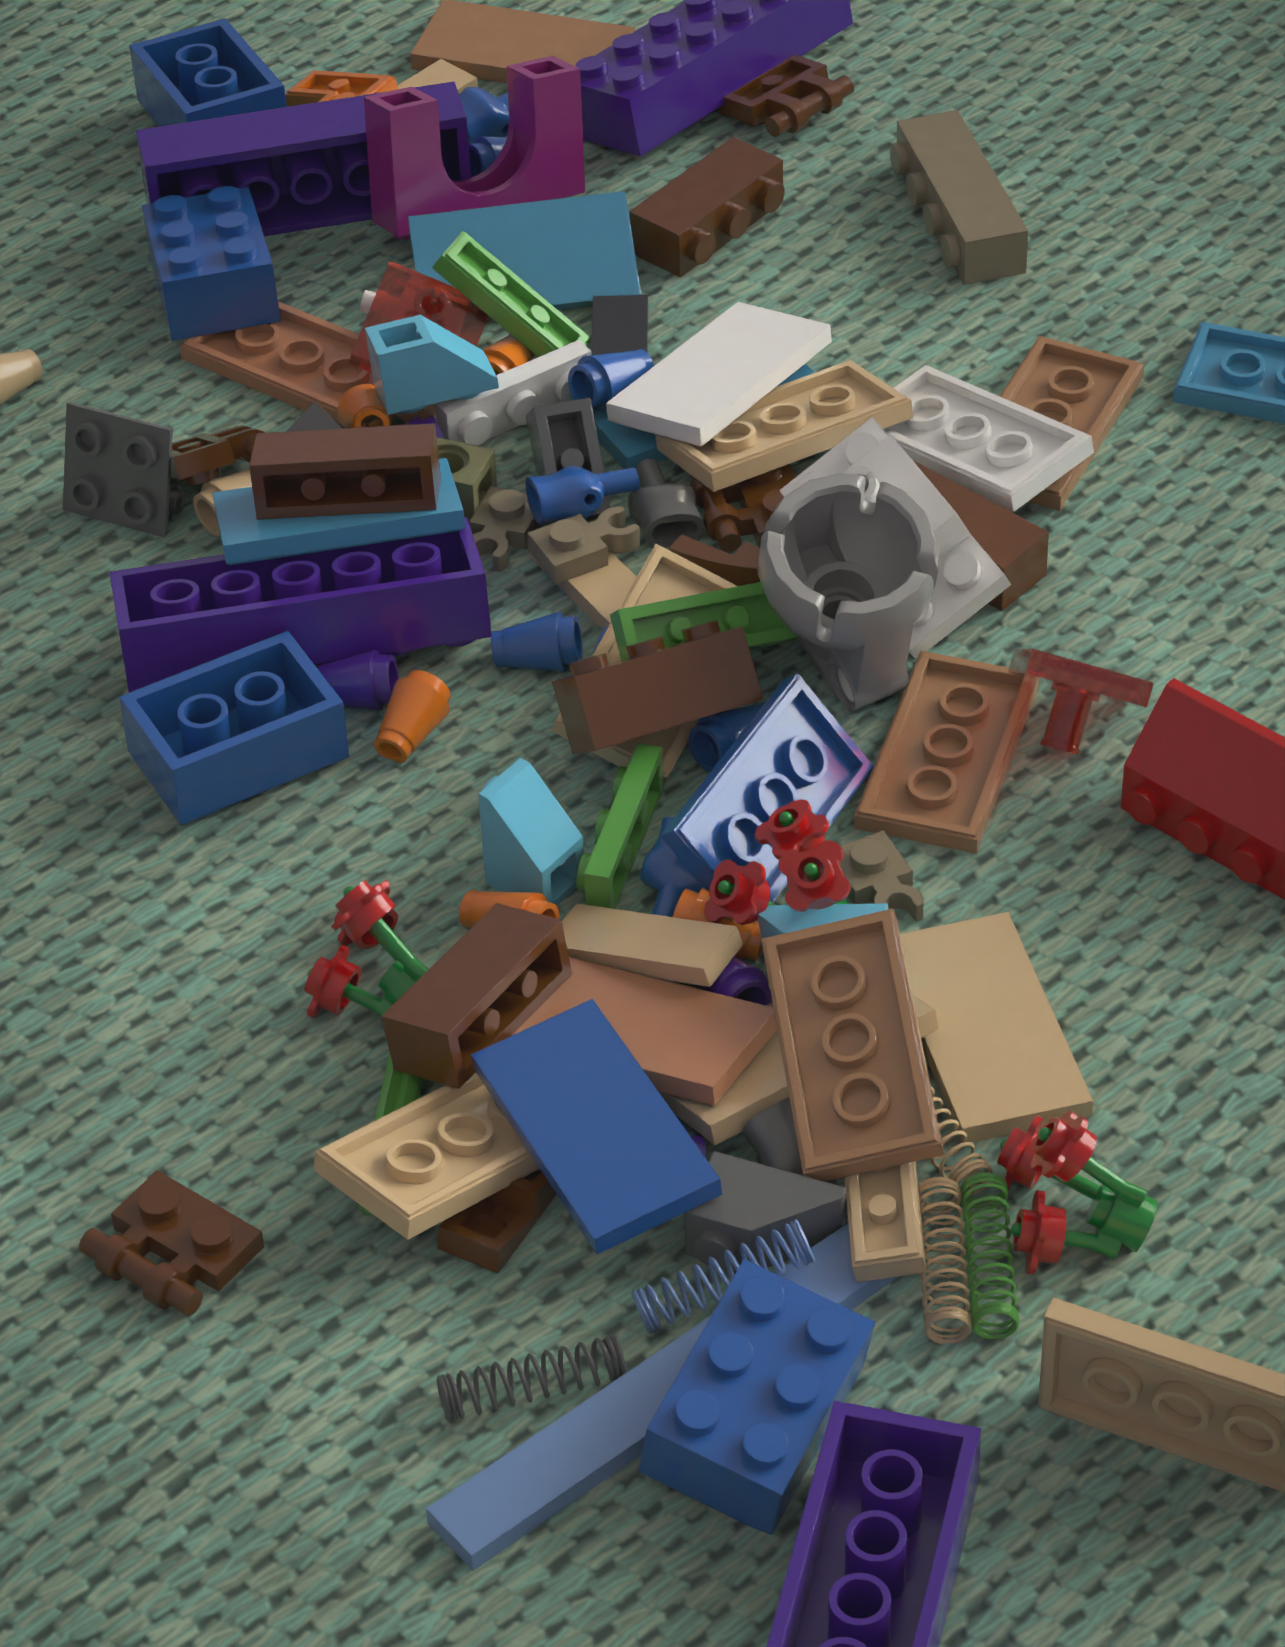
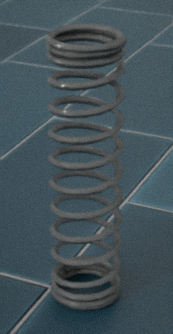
(451, 1392)

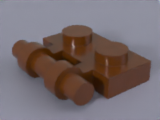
(787, 96)
(200, 456)
(758, 501)
(182, 1229)

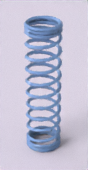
(645, 1302)

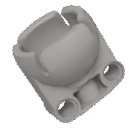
(850, 580)

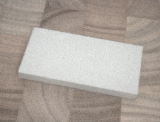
(718, 373)
(985, 439)

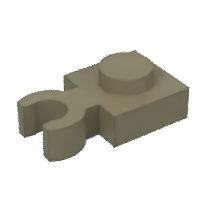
(502, 522)
(579, 547)
(880, 874)

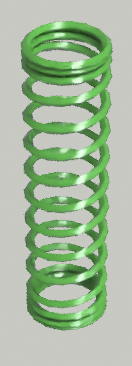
(996, 1306)

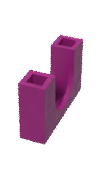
(536, 163)

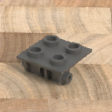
(119, 470)

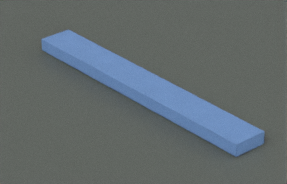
(601, 1432)

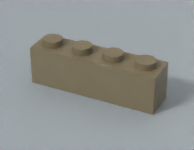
(960, 197)

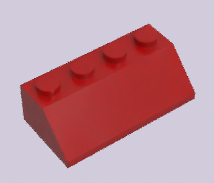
(1211, 784)

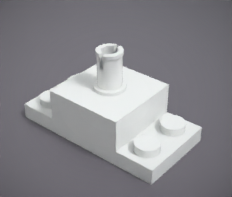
(965, 571)

